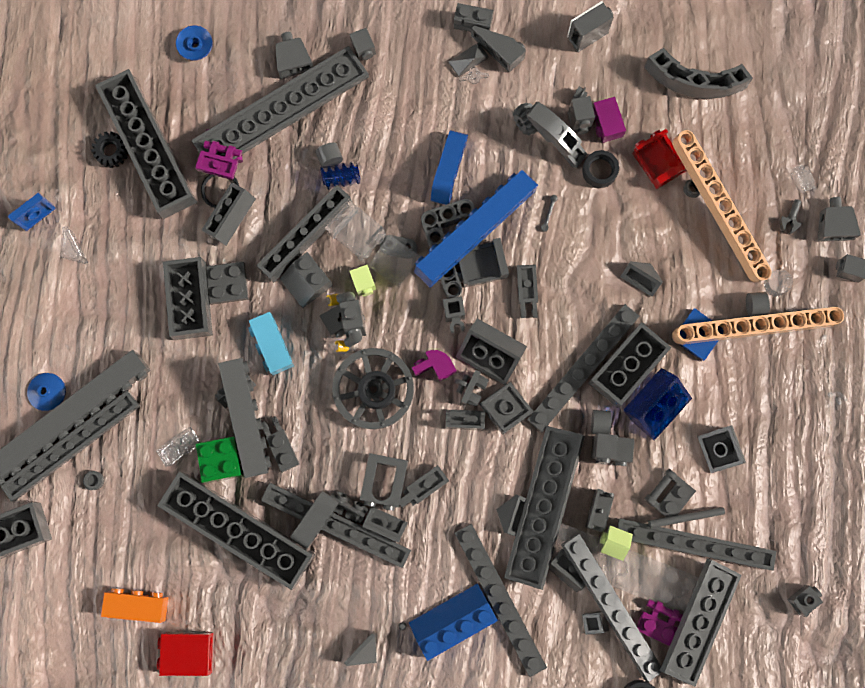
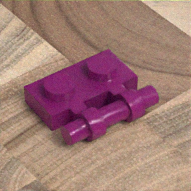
(218, 165)
(657, 628)

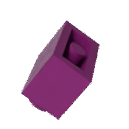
(608, 120)

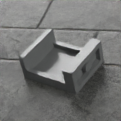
(483, 264)

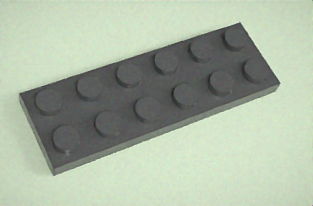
(700, 622)

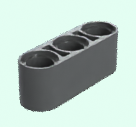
(314, 520)

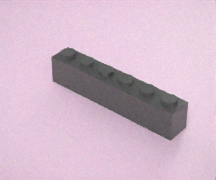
(303, 234)
(243, 417)

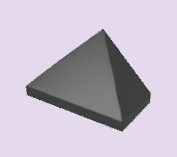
(468, 59)
(642, 276)
(511, 513)
(365, 653)

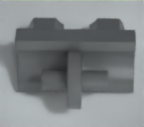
(476, 380)

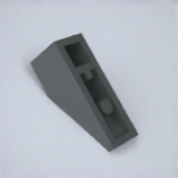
(500, 47)

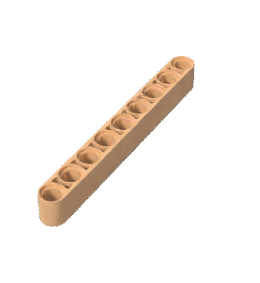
(730, 211)
(766, 323)

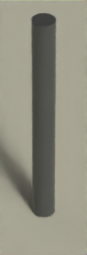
(686, 517)

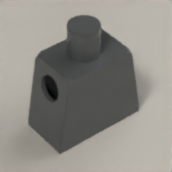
(292, 56)
(838, 222)

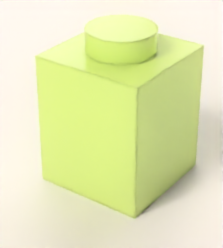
(363, 280)
(616, 543)

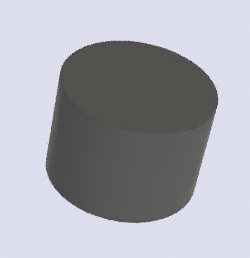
(329, 155)
(757, 304)
(601, 422)

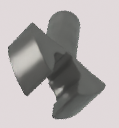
(791, 218)

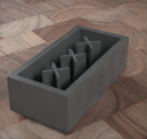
(187, 298)

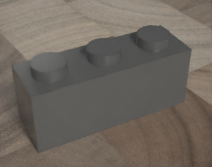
(228, 214)

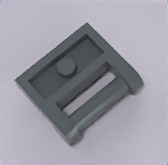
(675, 498)

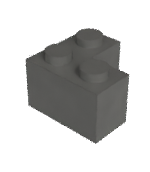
(611, 448)

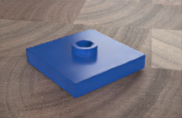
(31, 212)
(702, 349)

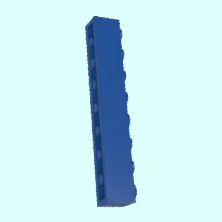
(475, 228)

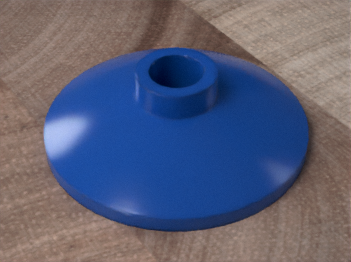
(189, 37)
(54, 395)

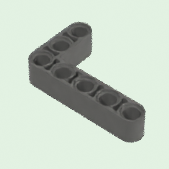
(436, 229)

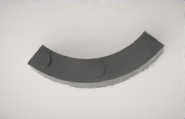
(696, 82)

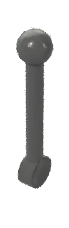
(544, 228)

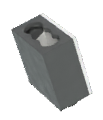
(590, 26)

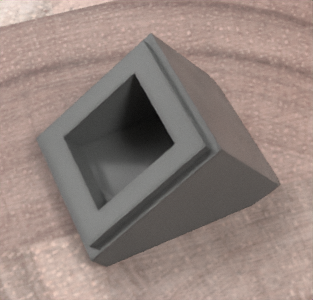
(595, 623)

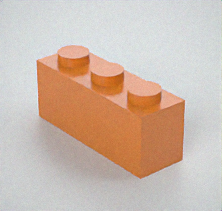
(134, 605)

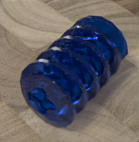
(340, 175)

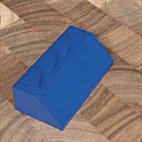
(452, 622)

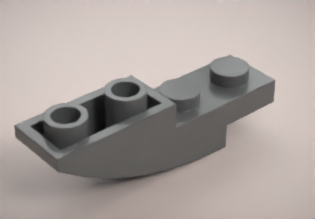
(558, 133)

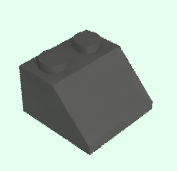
(305, 280)

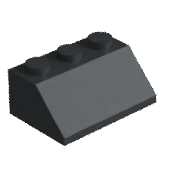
(491, 351)

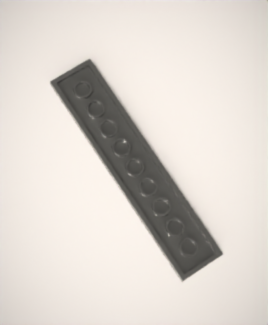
(287, 103)

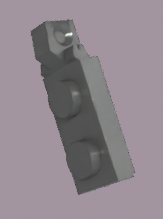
(424, 487)

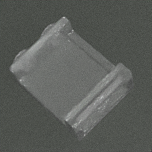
(356, 230)

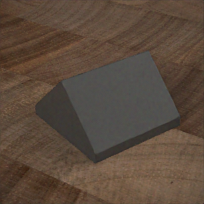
(721, 449)

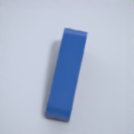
(448, 167)

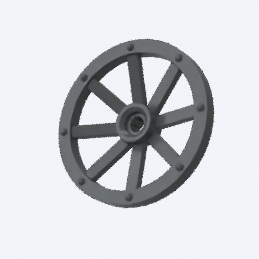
(391, 357)

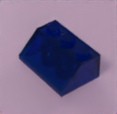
(658, 403)

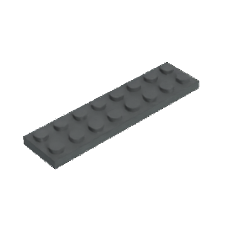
(544, 507)

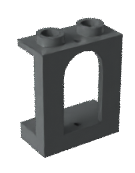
(394, 499)

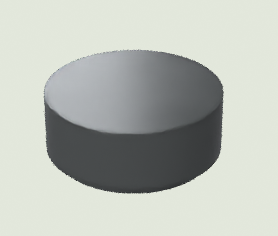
(93, 480)

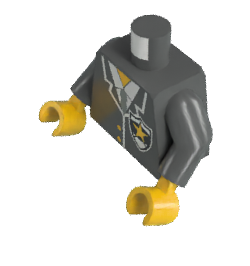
(351, 317)

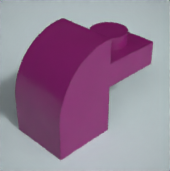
(438, 361)

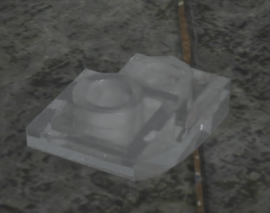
(177, 446)

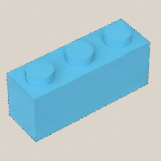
(270, 343)

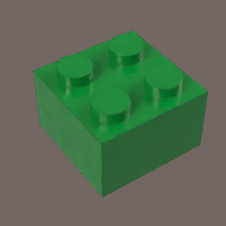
(219, 460)

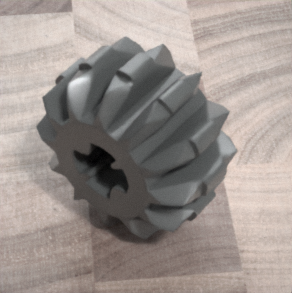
(521, 119)

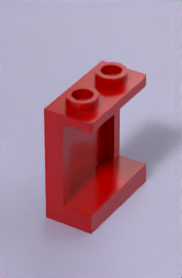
(659, 159)
(185, 654)

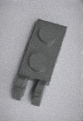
(527, 288)
(280, 446)

